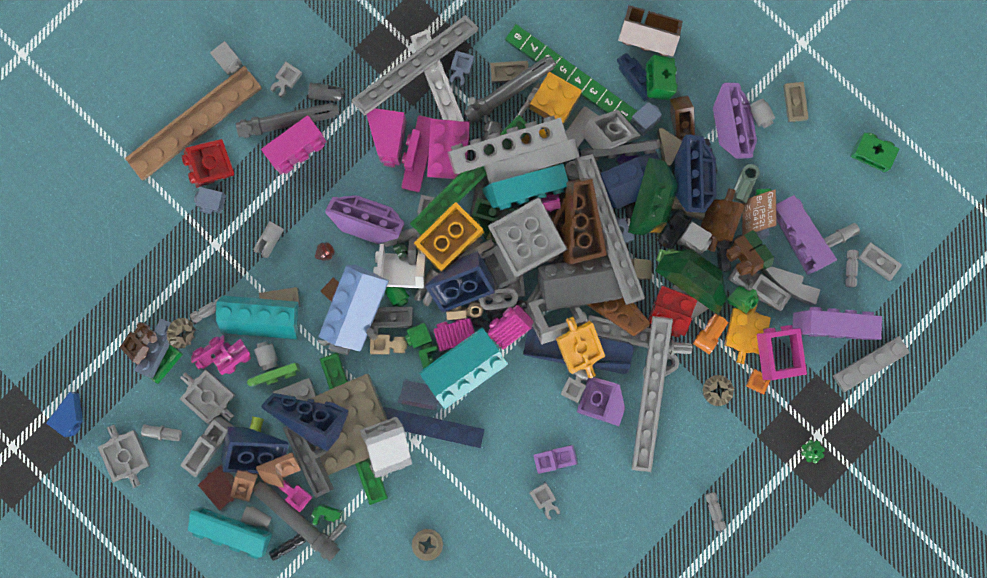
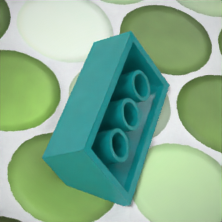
(526, 186)
(257, 317)
(463, 368)
(229, 532)

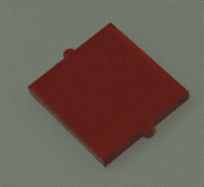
(218, 487)

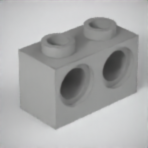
(695, 238)

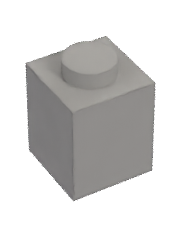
(226, 58)

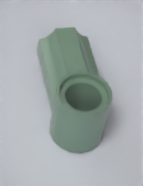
(744, 184)

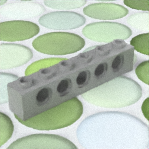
(555, 135)

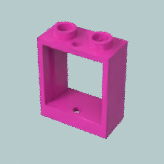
(767, 357)

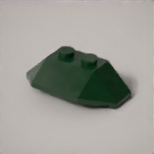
(654, 198)
(485, 215)
(695, 277)

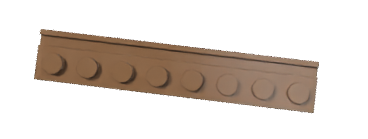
(193, 123)

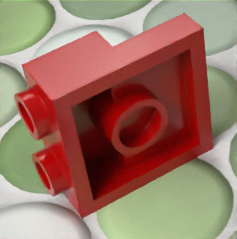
(207, 163)
(674, 305)

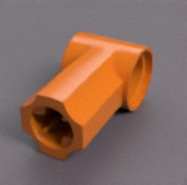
(708, 338)

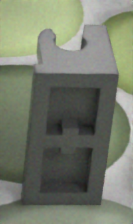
(499, 267)

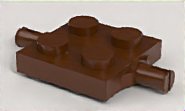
(722, 219)

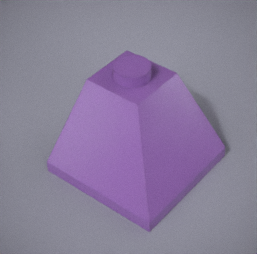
(602, 401)

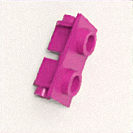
(203, 355)

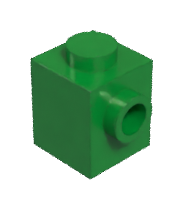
(418, 336)

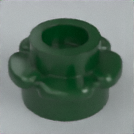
(400, 249)

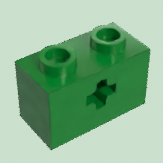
(661, 77)
(865, 152)

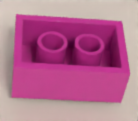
(442, 137)
(294, 145)

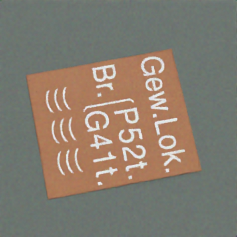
(759, 212)

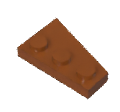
(625, 316)

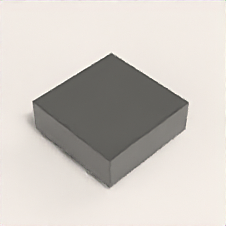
(412, 251)

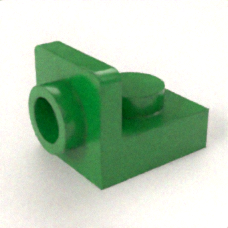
(743, 299)
(425, 360)
(329, 513)

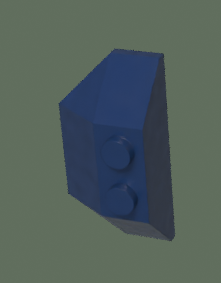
(695, 174)
(624, 181)

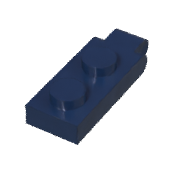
(634, 74)

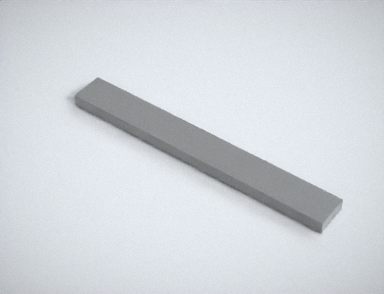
(414, 65)
(612, 234)
(651, 393)

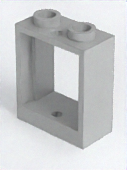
(548, 334)

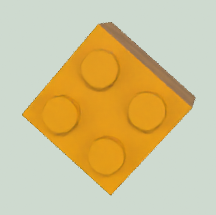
(555, 98)

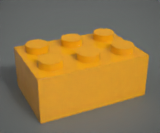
(449, 237)

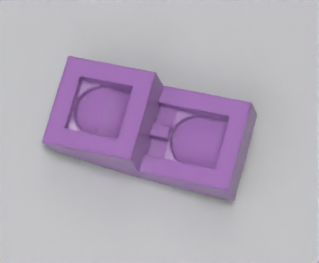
(555, 459)

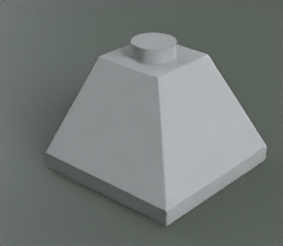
(609, 131)

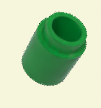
(397, 296)

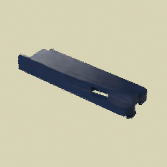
(615, 351)

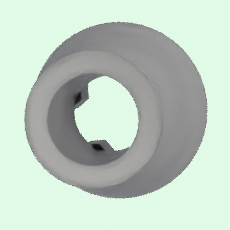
(255, 517)

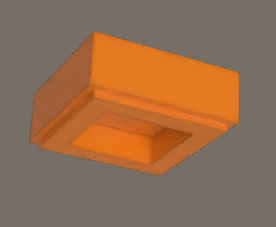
(757, 383)

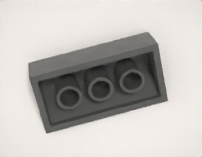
(578, 283)

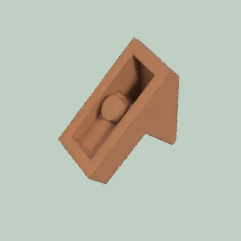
(275, 470)
(243, 485)

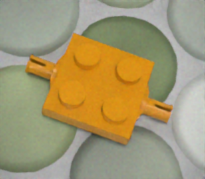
(743, 332)
(580, 347)

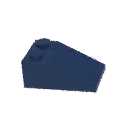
(461, 283)
(249, 448)

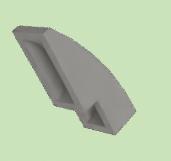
(792, 285)
(766, 289)
(206, 446)

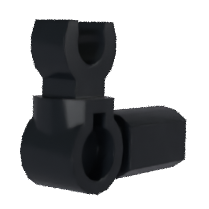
(722, 260)

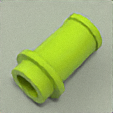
(256, 423)

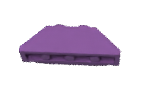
(734, 121)
(365, 218)

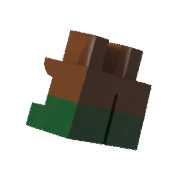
(751, 253)

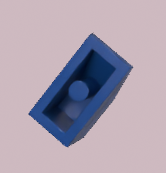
(67, 416)

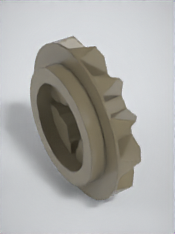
(175, 328)
(711, 384)
(432, 552)

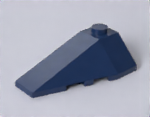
(313, 421)

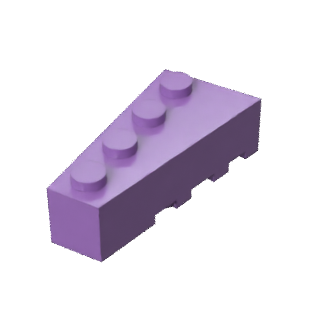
(803, 235)
(837, 324)

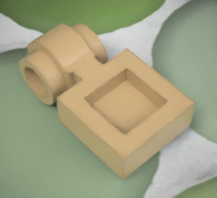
(461, 311)
(382, 345)

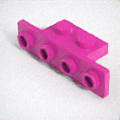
(417, 155)

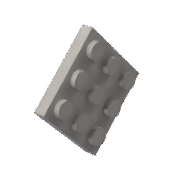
(527, 237)

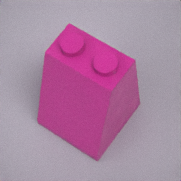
(388, 134)

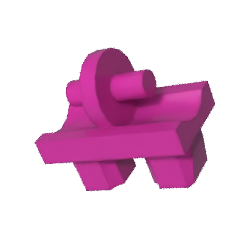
(231, 356)

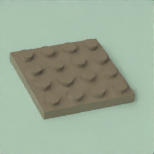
(364, 411)

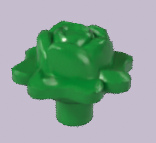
(812, 451)

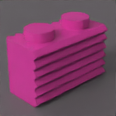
(510, 326)
(452, 334)

